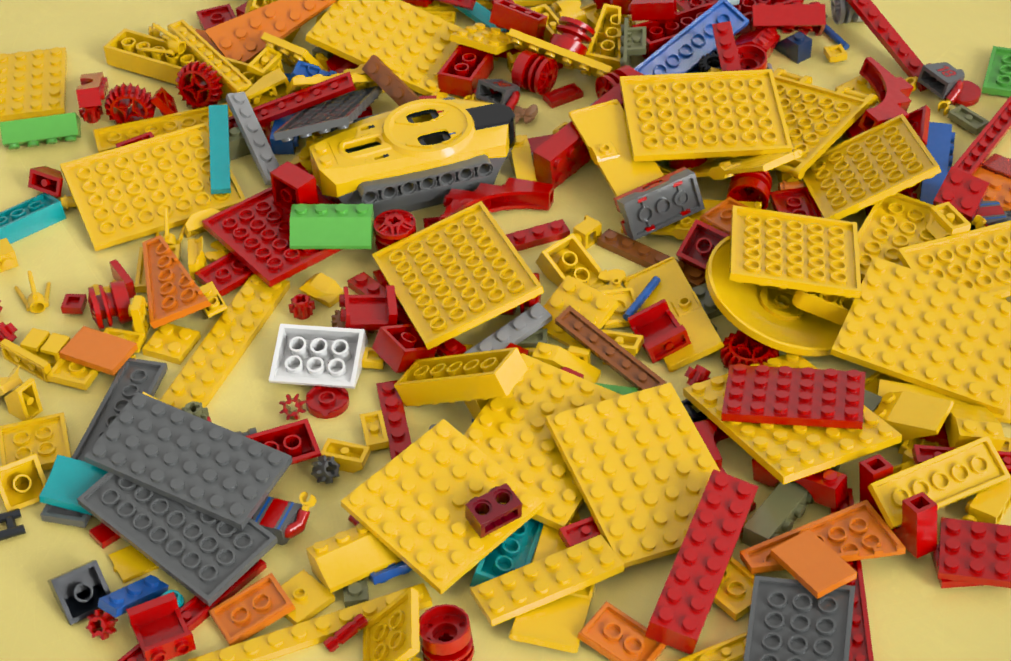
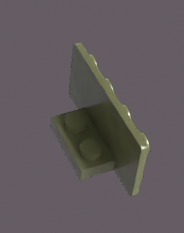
(632, 42)

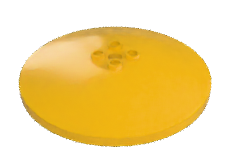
(760, 314)

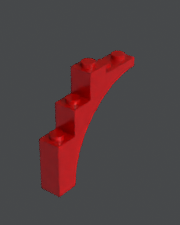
(644, 9)
(891, 92)
(511, 195)

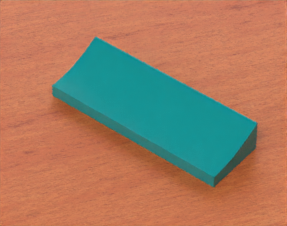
(30, 217)
(68, 482)
(510, 554)

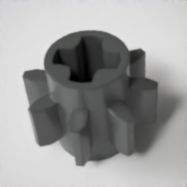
(325, 469)

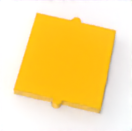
(130, 563)

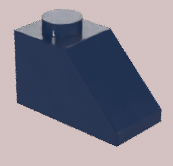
(795, 47)

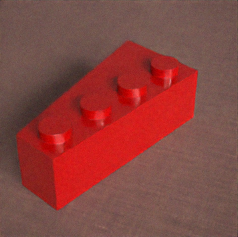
(789, 17)

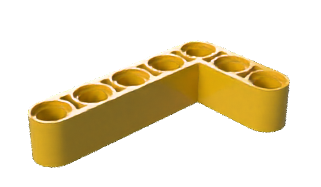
(825, 306)

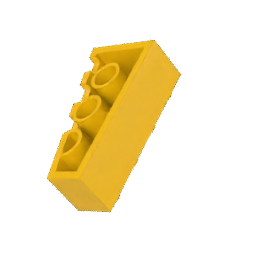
(607, 37)

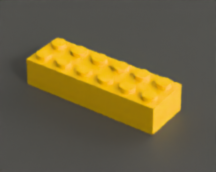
(461, 377)

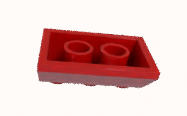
(763, 38)
(293, 439)

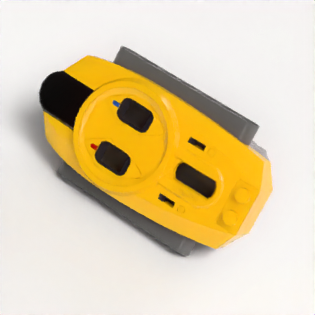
(414, 153)

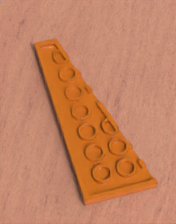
(242, 35)

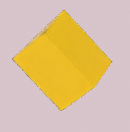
(21, 482)

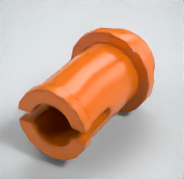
(790, 185)

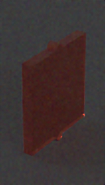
(998, 165)

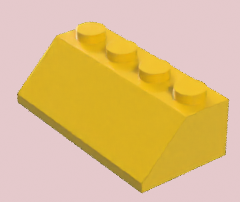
(348, 557)

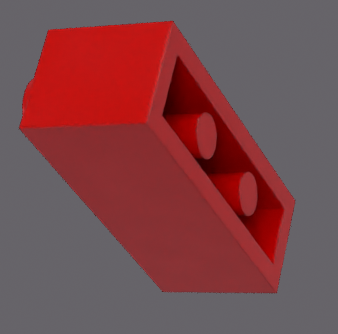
(511, 15)

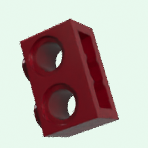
(496, 514)

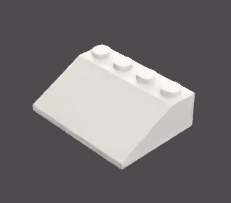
(318, 356)

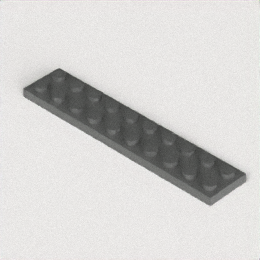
(132, 377)

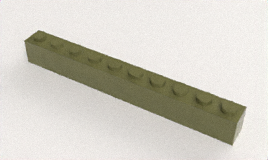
(786, 502)

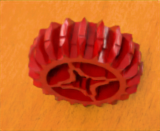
(202, 80)
(122, 97)
(745, 350)

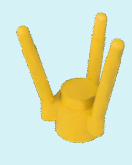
(174, 44)
(169, 237)
(36, 301)

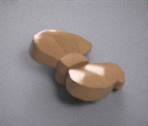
(527, 114)

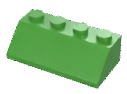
(40, 129)
(331, 226)

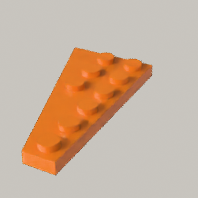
(851, 533)

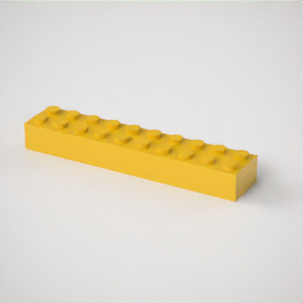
(126, 53)

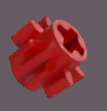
(91, 114)
(301, 306)
(7, 331)
(697, 374)
(298, 404)
(101, 624)

